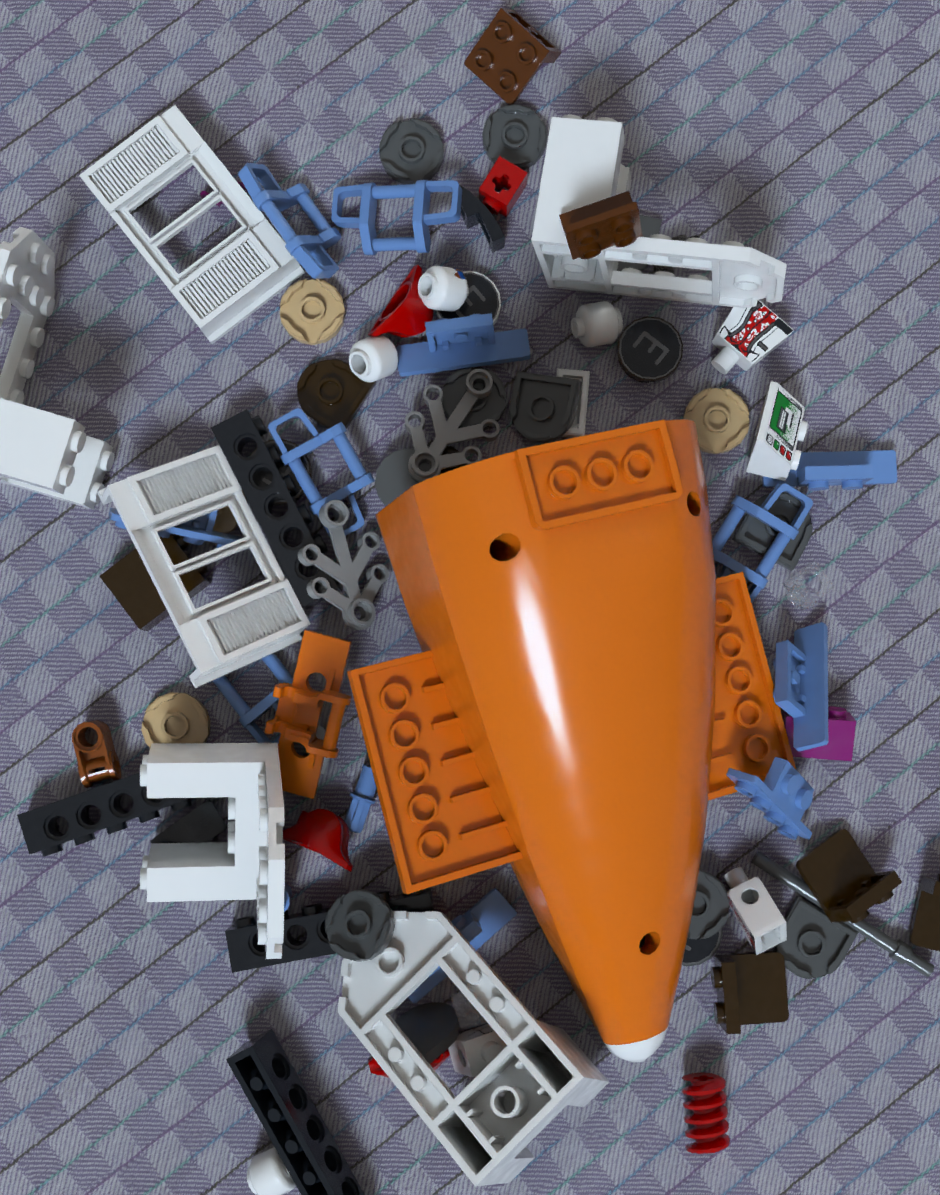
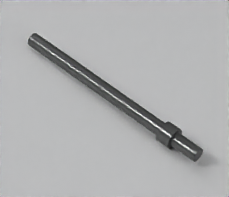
(897, 949)

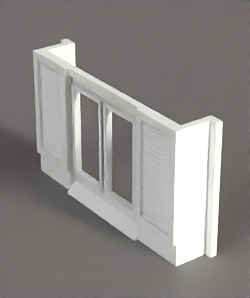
(233, 275)
(233, 628)

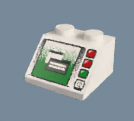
(777, 435)

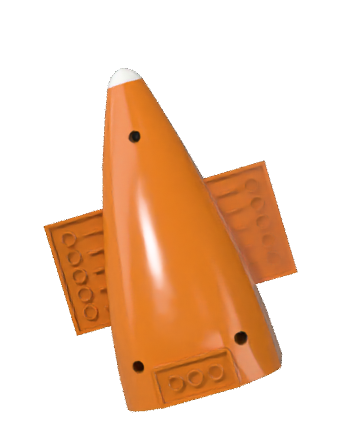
(571, 700)

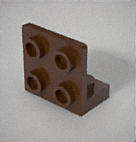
(510, 54)
(602, 225)

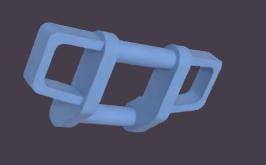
(421, 218)
(306, 249)
(293, 459)
(761, 513)
(247, 715)

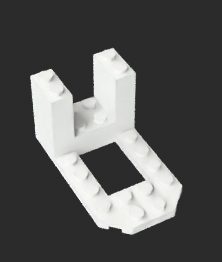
(586, 167)
(37, 446)
(254, 856)
(512, 1096)

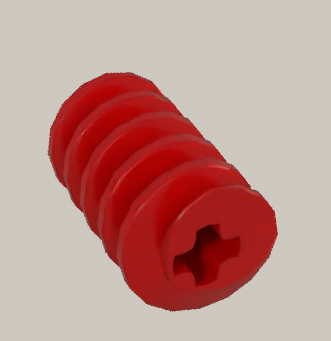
(707, 1113)

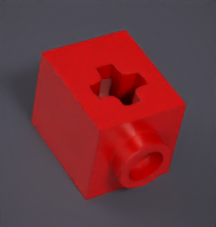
(502, 175)

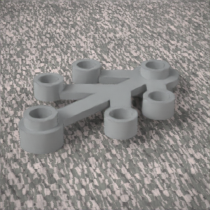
(448, 431)
(347, 570)

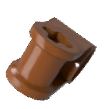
(97, 755)

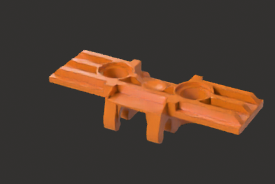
(301, 709)

